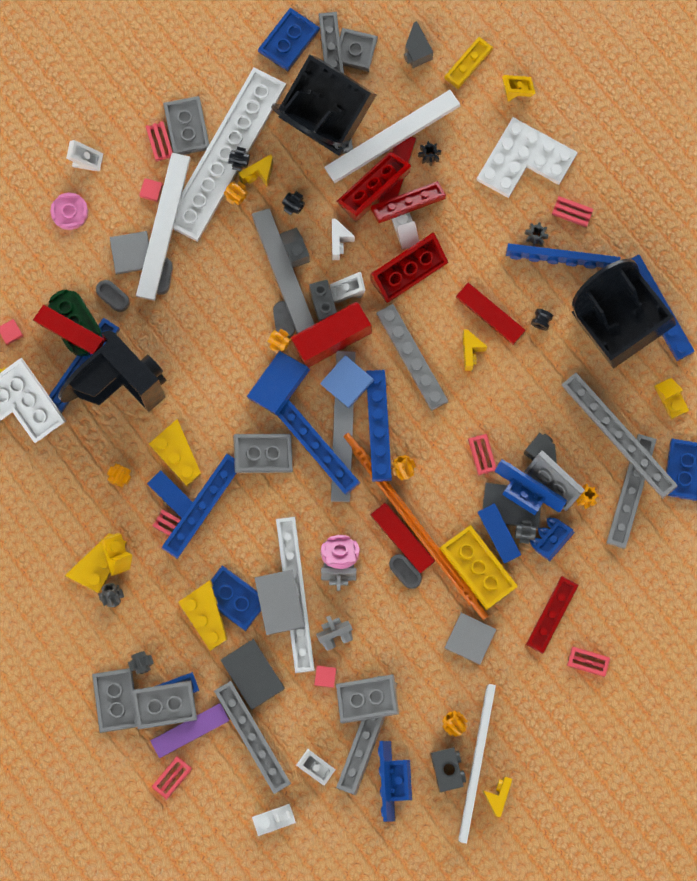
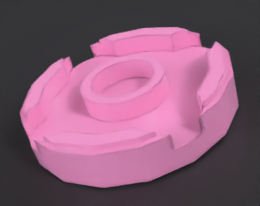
(69, 211)
(340, 552)

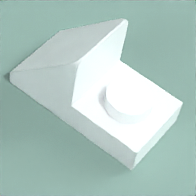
(84, 156)
(405, 230)
(339, 234)
(348, 287)
(315, 767)

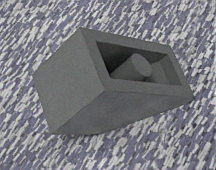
(417, 47)
(295, 247)
(540, 443)

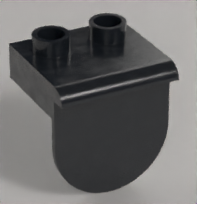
(325, 104)
(620, 311)
(109, 370)

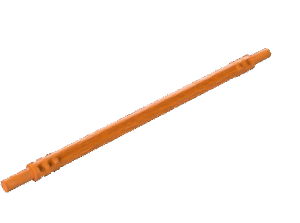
(419, 531)

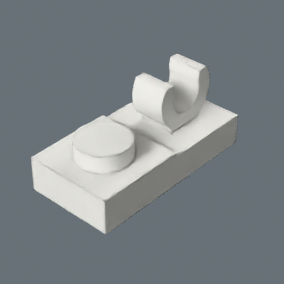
(273, 819)

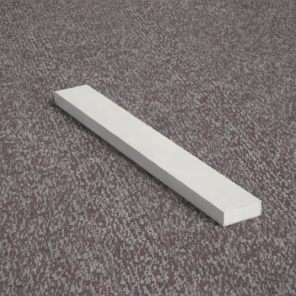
(392, 136)
(163, 226)
(291, 560)
(476, 764)

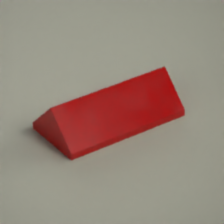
(374, 185)
(409, 268)
(332, 334)

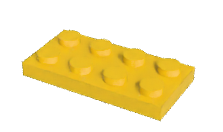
(478, 567)

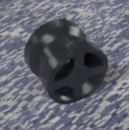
(542, 319)

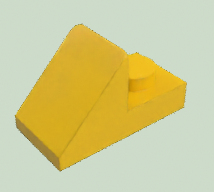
(517, 86)
(261, 168)
(470, 345)
(671, 398)
(116, 554)
(498, 801)

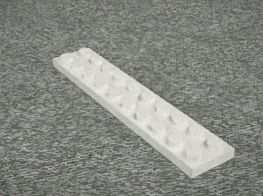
(213, 172)

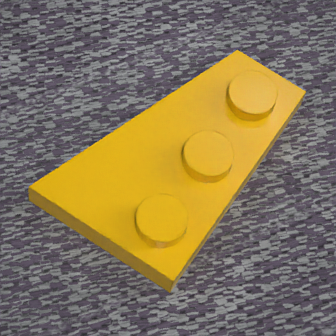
(176, 453)
(92, 569)
(204, 615)

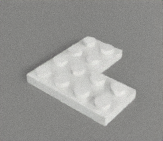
(522, 149)
(28, 401)

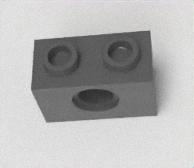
(322, 299)
(444, 781)

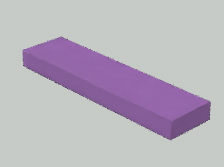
(189, 730)

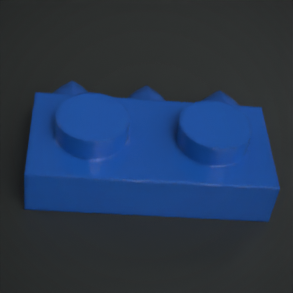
(552, 539)

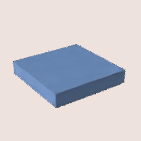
(347, 381)

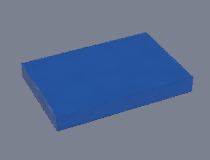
(288, 39)
(278, 383)
(683, 468)
(235, 598)

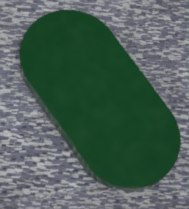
(74, 308)

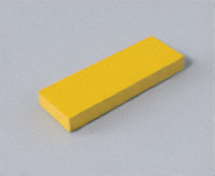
(468, 62)

